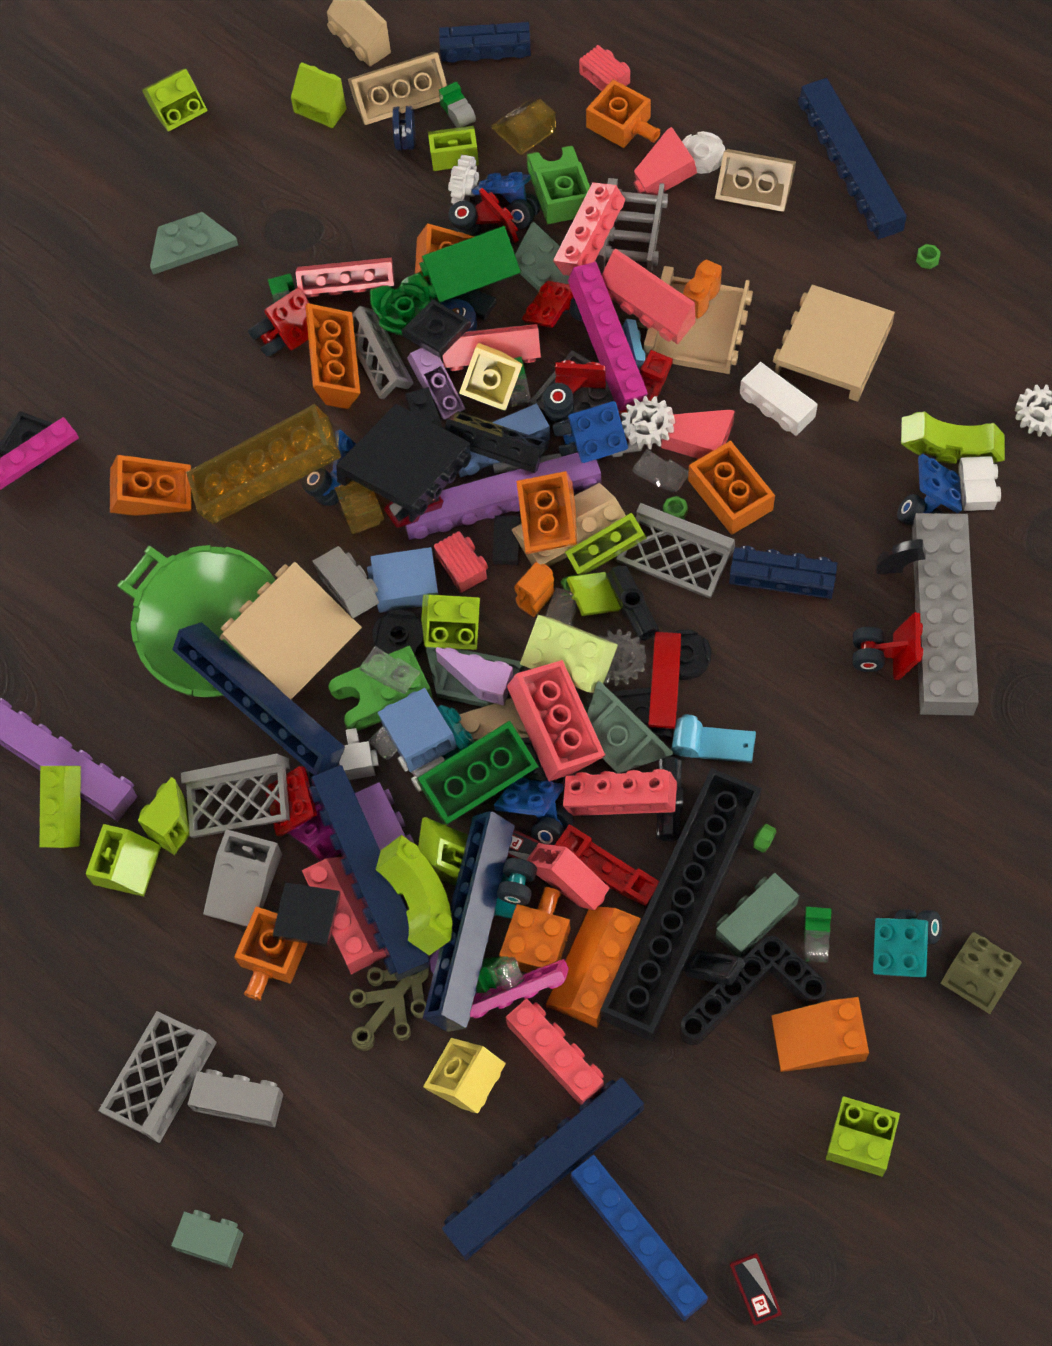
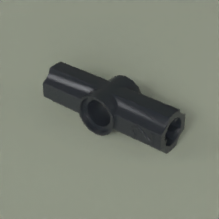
(627, 590)
(669, 823)

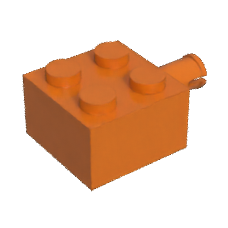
(620, 115)
(536, 934)
(265, 954)

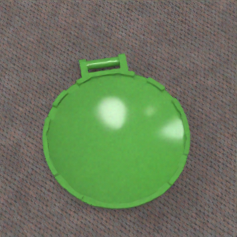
(182, 591)

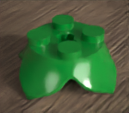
(402, 304)

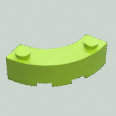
(949, 441)
(427, 901)

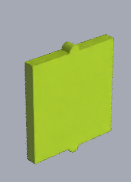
(593, 594)

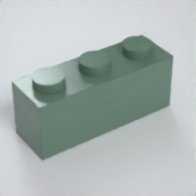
(756, 915)

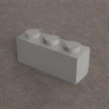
(346, 581)
(236, 1098)

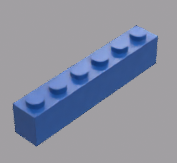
(639, 1238)

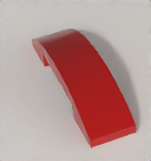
(653, 373)
(665, 680)
(613, 872)

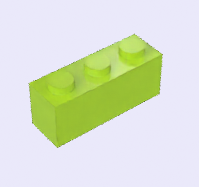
(605, 545)
(60, 806)

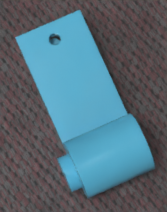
(702, 742)

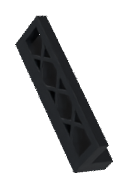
(498, 441)

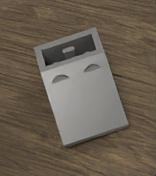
(241, 877)

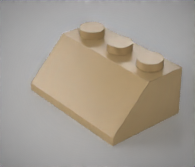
(359, 29)
(755, 180)

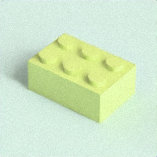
(583, 653)

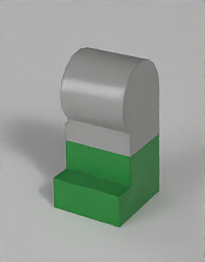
(456, 105)

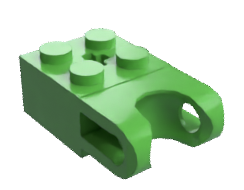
(558, 184)
(373, 694)

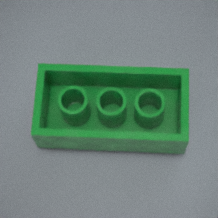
(476, 772)

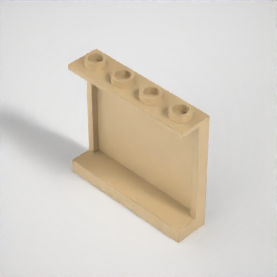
(713, 337)
(835, 339)
(290, 630)

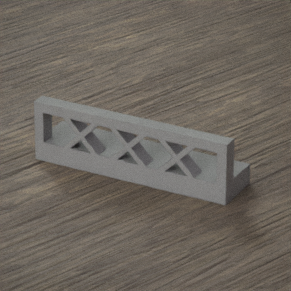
(385, 351)

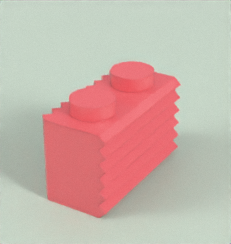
(601, 67)
(460, 561)

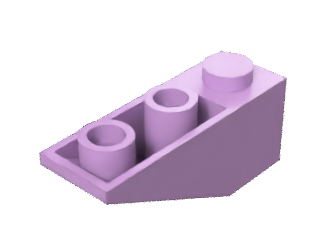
(433, 374)
(482, 677)

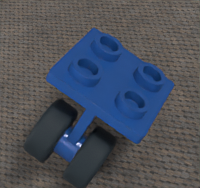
(522, 205)
(592, 432)
(322, 483)
(940, 487)
(539, 800)

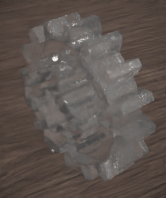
(627, 651)

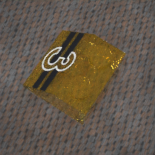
(526, 125)

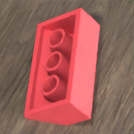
(648, 297)
(555, 720)
(350, 928)

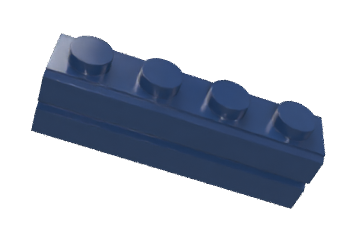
(484, 42)
(783, 572)

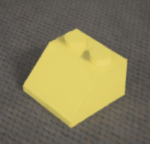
(491, 377)
(465, 1075)

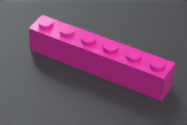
(607, 335)

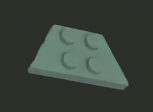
(188, 241)
(536, 258)
(450, 688)
(621, 734)

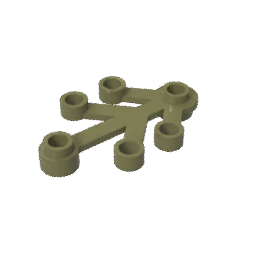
(391, 999)

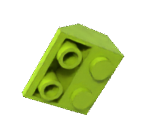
(318, 95)
(175, 99)
(450, 144)
(450, 621)
(166, 817)
(442, 848)
(122, 860)
(863, 1136)

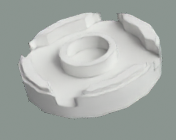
(706, 151)

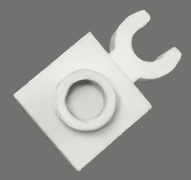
(358, 757)

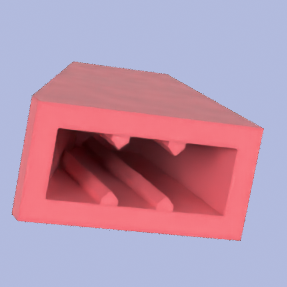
(666, 164)
(699, 432)
(568, 875)

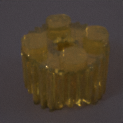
(360, 506)

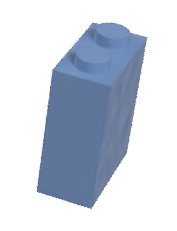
(403, 578)
(417, 729)

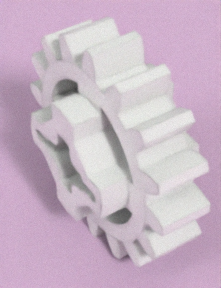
(463, 179)
(1039, 413)
(655, 414)

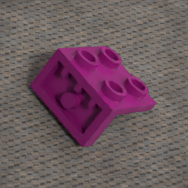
(316, 837)

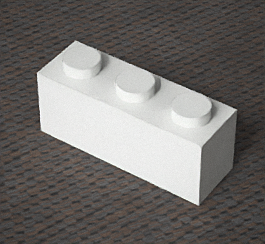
(778, 399)

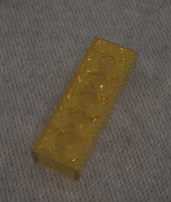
(263, 464)

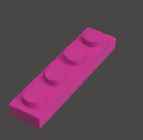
(35, 451)
(547, 976)

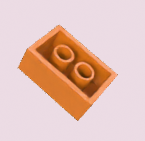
(731, 487)

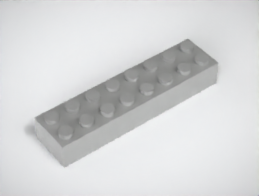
(946, 611)

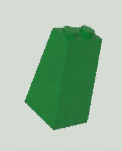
(469, 265)

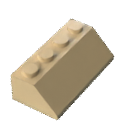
(401, 84)
(594, 511)

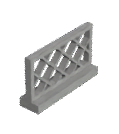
(689, 533)
(240, 773)
(173, 1091)

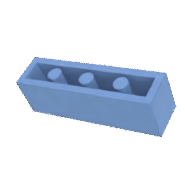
(527, 421)

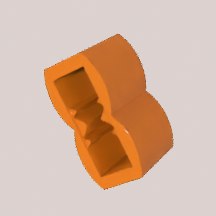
(704, 286)
(535, 589)

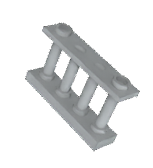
(652, 256)

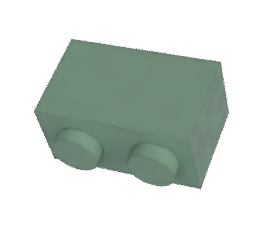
(208, 1238)

